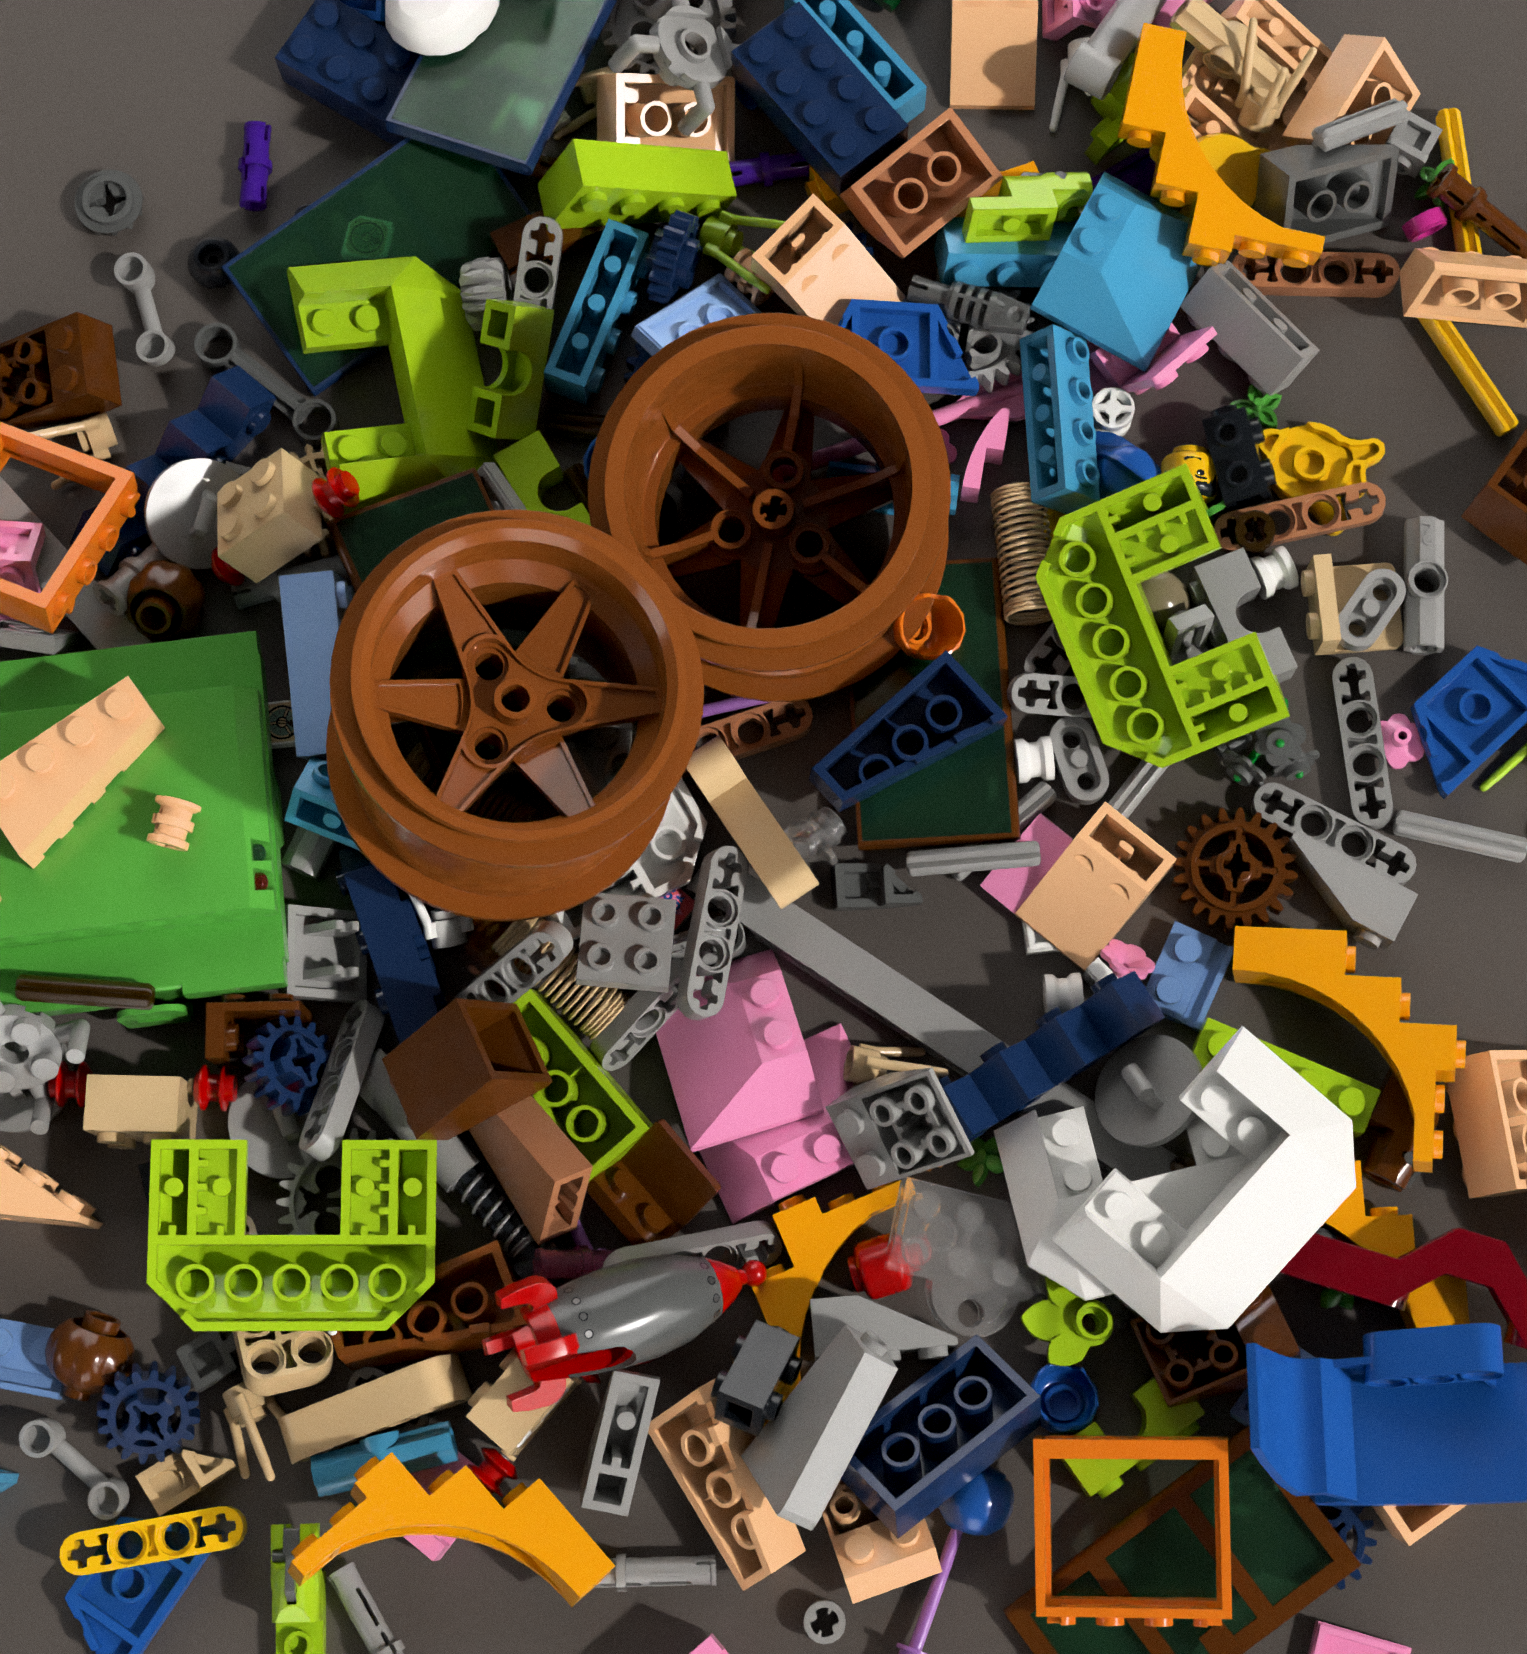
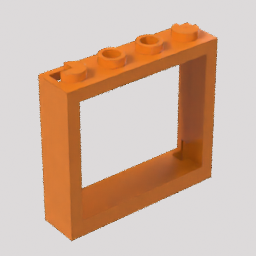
(98, 535)
(1113, 1609)

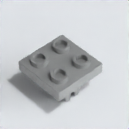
(626, 942)
(324, 955)

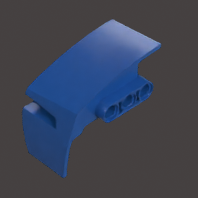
(1404, 1425)

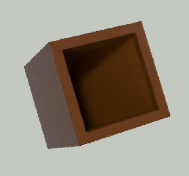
(465, 1067)

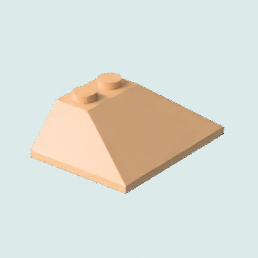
(1212, 98)

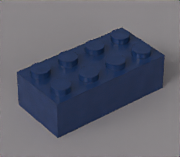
(347, 64)
(818, 98)
(941, 1435)

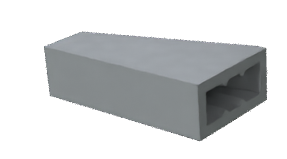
(820, 1426)

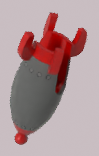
(613, 1318)

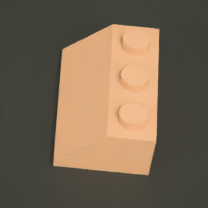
(1356, 77)
(1465, 287)
(1491, 1122)

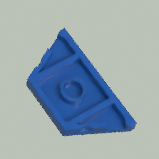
(916, 340)
(1470, 715)
(129, 1605)

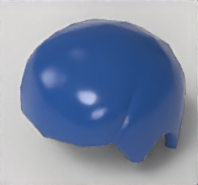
(1067, 1398)
(981, 1504)

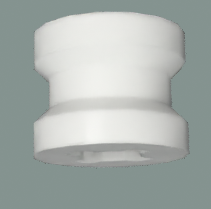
(1114, 403)
(1275, 572)
(1034, 759)
(1062, 992)

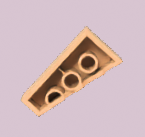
(70, 766)
(722, 1489)

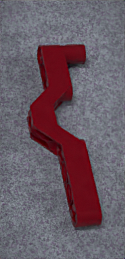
(1391, 1279)

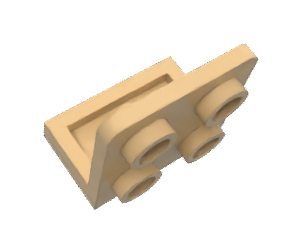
(1328, 593)

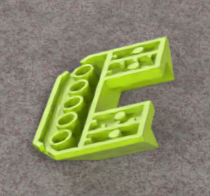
(433, 364)
(1113, 638)
(291, 1282)

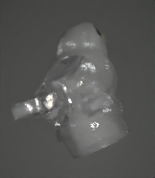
(817, 835)

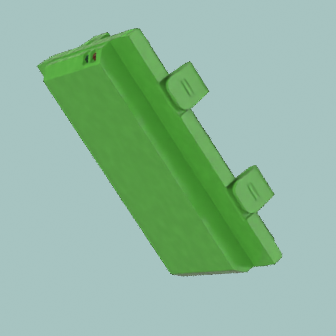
(141, 911)

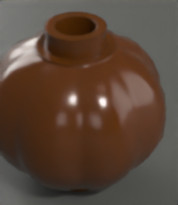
(171, 604)
(88, 1353)

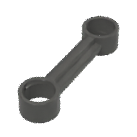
(287, 400)

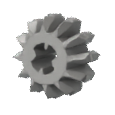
(482, 280)

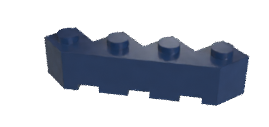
(225, 422)
(395, 943)
(1052, 1054)

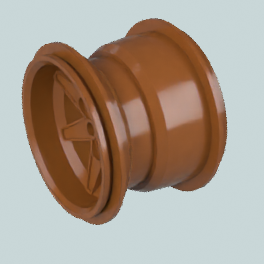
(808, 372)
(575, 596)

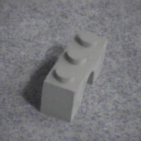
(1223, 587)

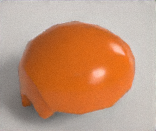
(939, 632)

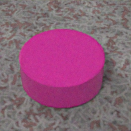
(1425, 224)

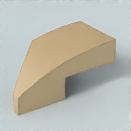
(180, 1478)

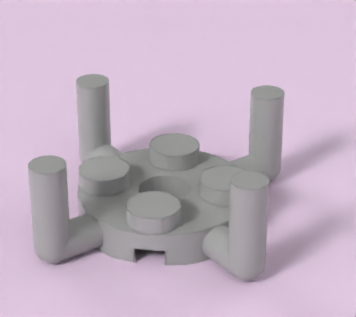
(677, 64)
(41, 1060)

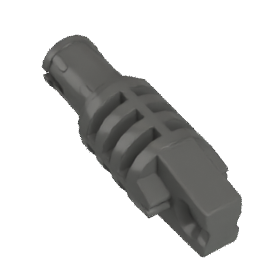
(972, 305)

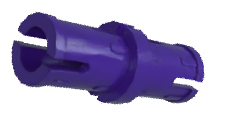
(255, 166)
(768, 169)

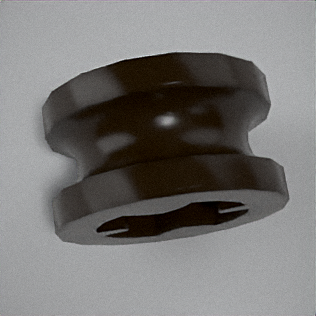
(1268, 531)

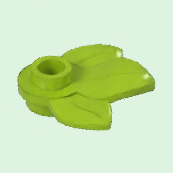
(1060, 1323)

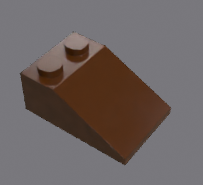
(1501, 503)

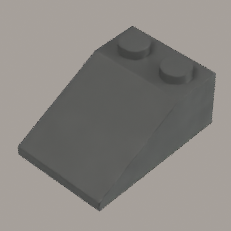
(1328, 191)

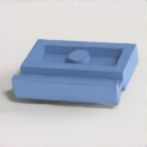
(1188, 975)
(24, 1361)

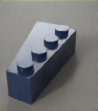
(914, 729)

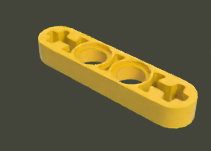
(153, 1537)

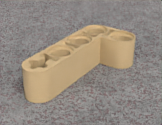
(750, 823)
(284, 1353)
(375, 1407)

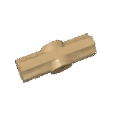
(1224, 44)

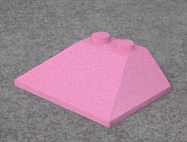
(744, 1063)
(791, 1156)

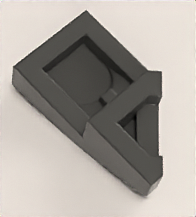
(869, 888)

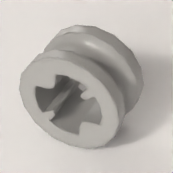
(811, 1615)

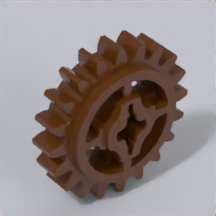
(1252, 870)

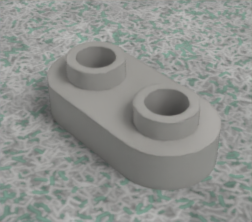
(1368, 611)
(1079, 761)

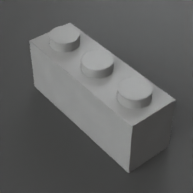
(1249, 328)

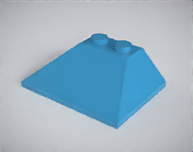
(1120, 273)

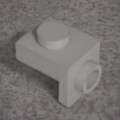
(1415, 140)
(1188, 633)

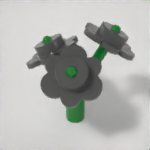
(1282, 750)

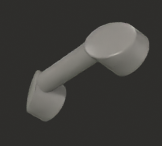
(139, 278)
(46, 1436)

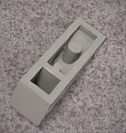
(1357, 895)
(618, 1442)

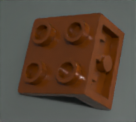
(224, 1019)
(654, 1187)

